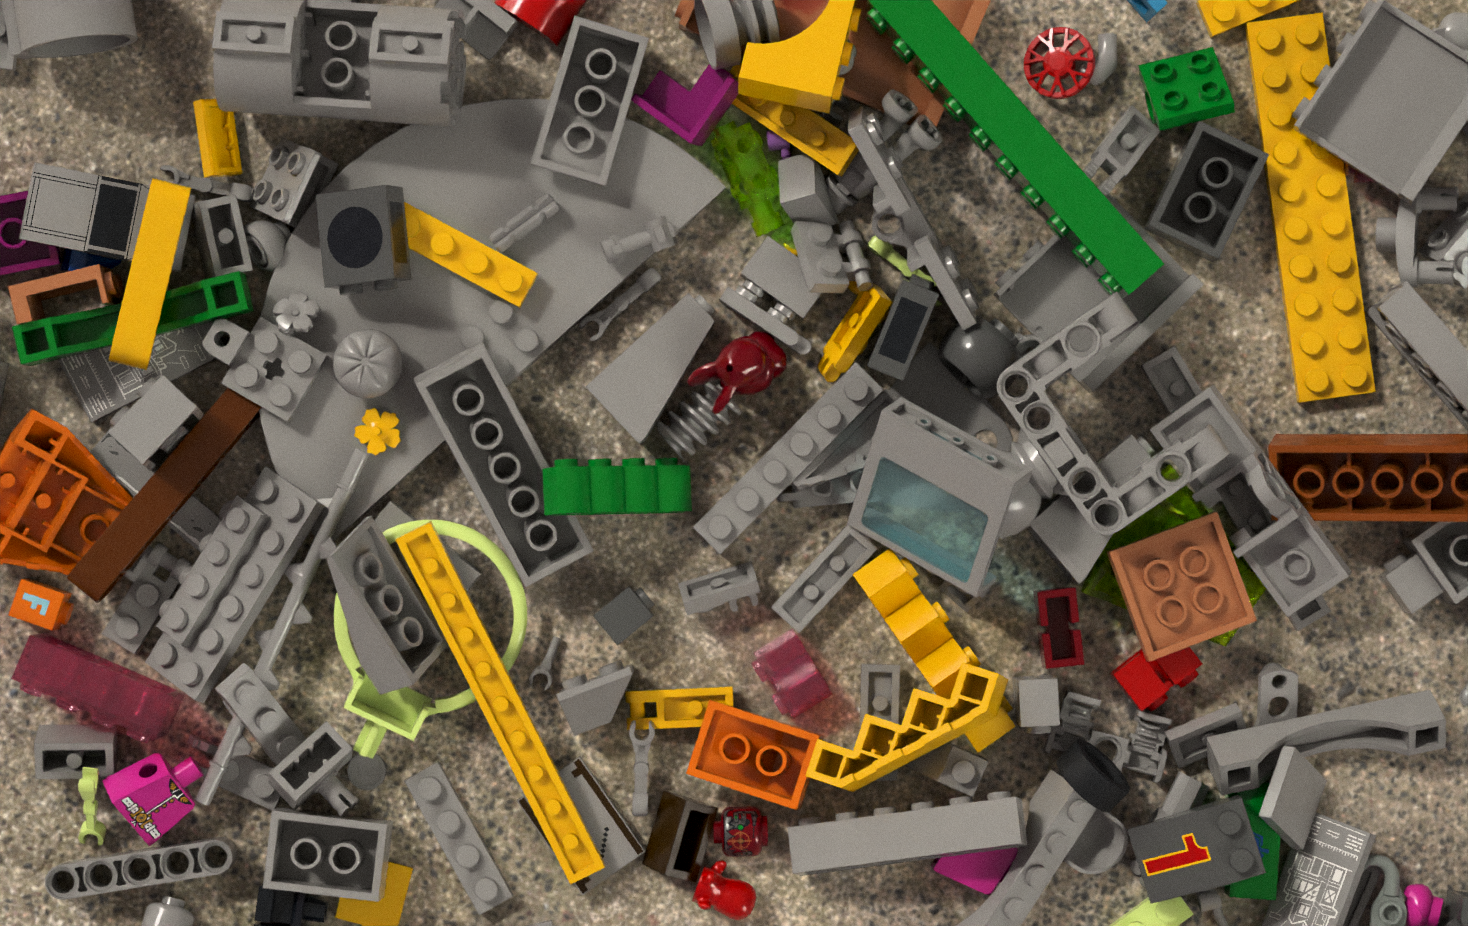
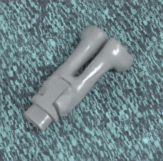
(858, 179)

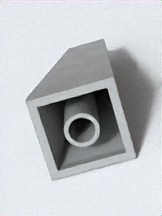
(649, 370)
(1063, 529)

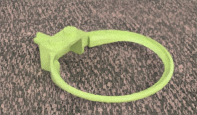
(407, 708)

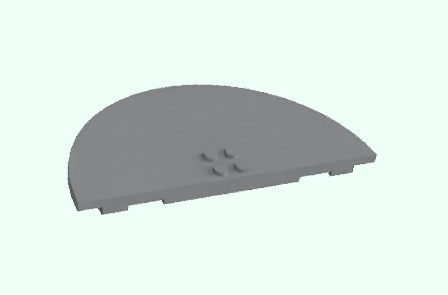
(475, 183)

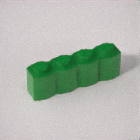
(616, 489)

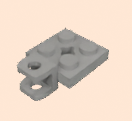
(248, 356)

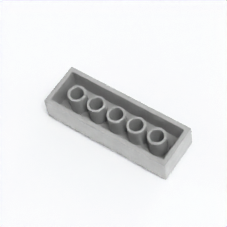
(500, 462)

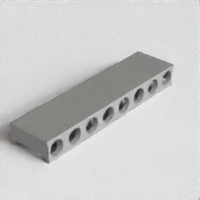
(1435, 346)

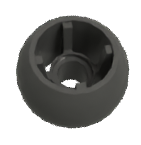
(979, 355)

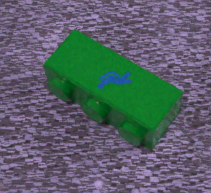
(1268, 843)

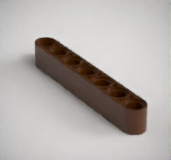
(164, 495)

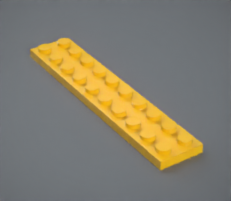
(1309, 216)

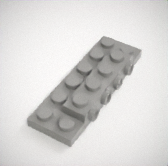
(231, 582)

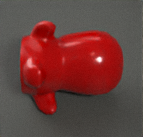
(727, 895)

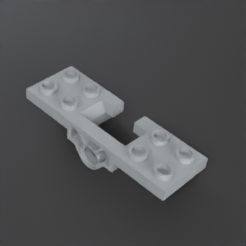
(915, 231)
(1291, 553)

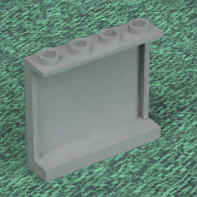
(1389, 100)

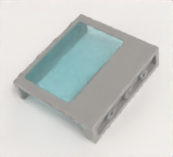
(936, 495)

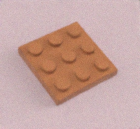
(1181, 586)

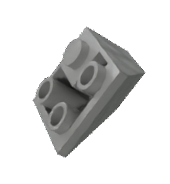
(595, 700)

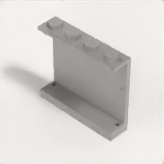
(1057, 290)

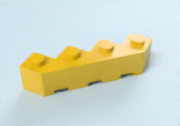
(924, 635)
(926, 726)

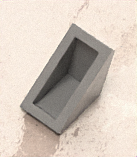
(804, 190)

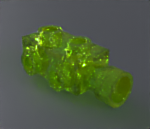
(752, 169)

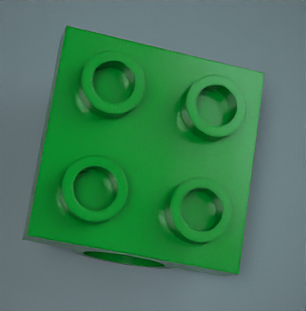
(1185, 89)

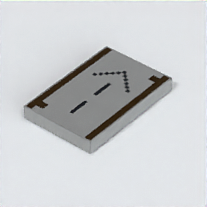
(604, 822)

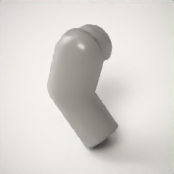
(1105, 61)

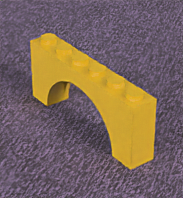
(806, 66)

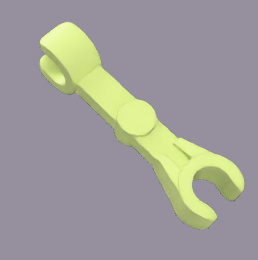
(886, 251)
(88, 787)

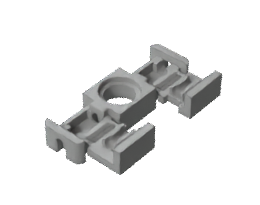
(1138, 756)

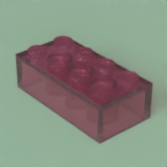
(97, 686)

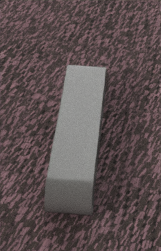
(122, 868)

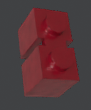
(1058, 644)

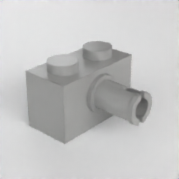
(314, 770)

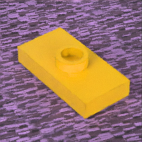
(217, 140)

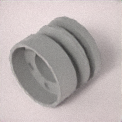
(731, 24)

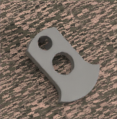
(1284, 686)

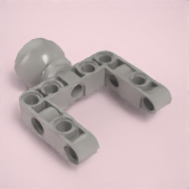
(1059, 454)

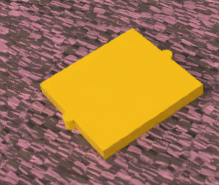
(386, 911)

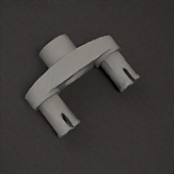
(1401, 236)

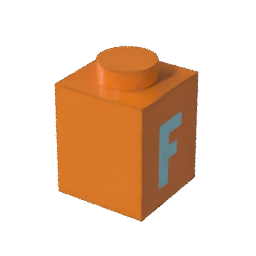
(41, 604)

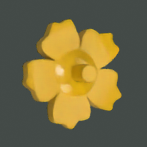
(378, 431)

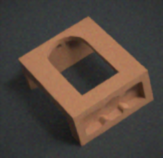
(28, 296)

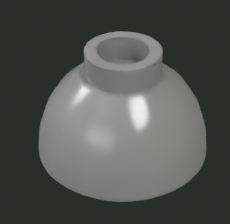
(266, 243)

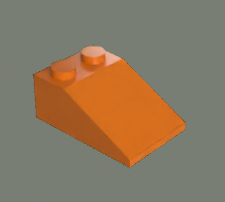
(753, 754)

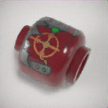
(741, 831)

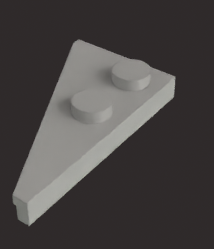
(848, 451)

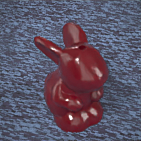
(743, 367)

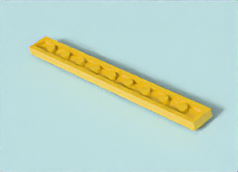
(500, 702)

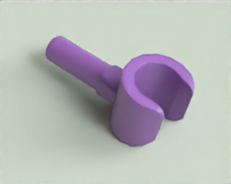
(776, 142)

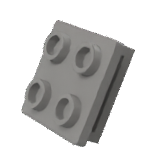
(292, 182)

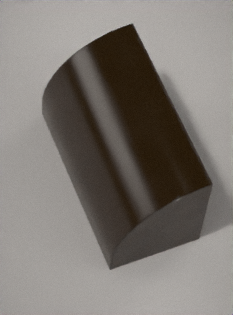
(679, 836)

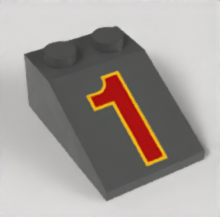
(1196, 849)

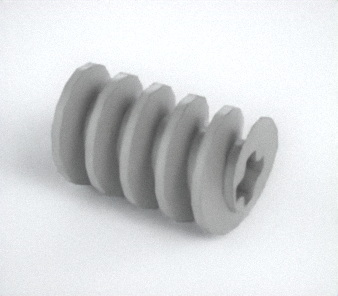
(695, 420)

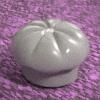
(367, 363)

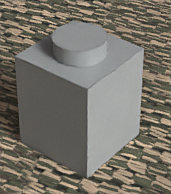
(1409, 582)

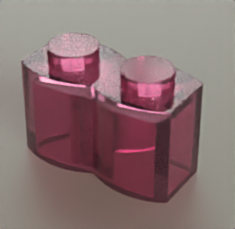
(792, 674)

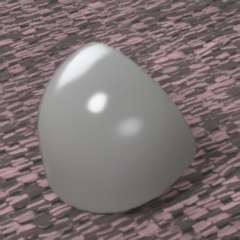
(1099, 844)

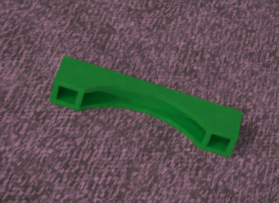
(95, 328)

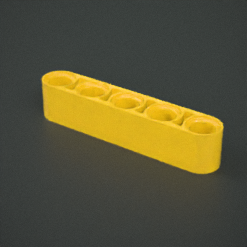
(149, 274)

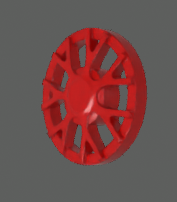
(1059, 62)

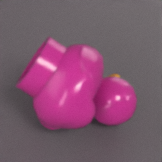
(1422, 906)

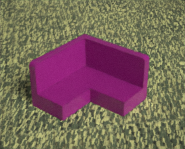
(688, 112)

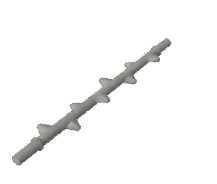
(292, 613)

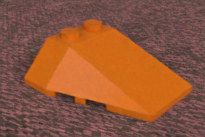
(52, 496)

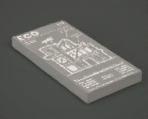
(110, 386)
(1322, 877)

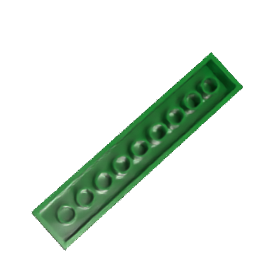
(1017, 141)

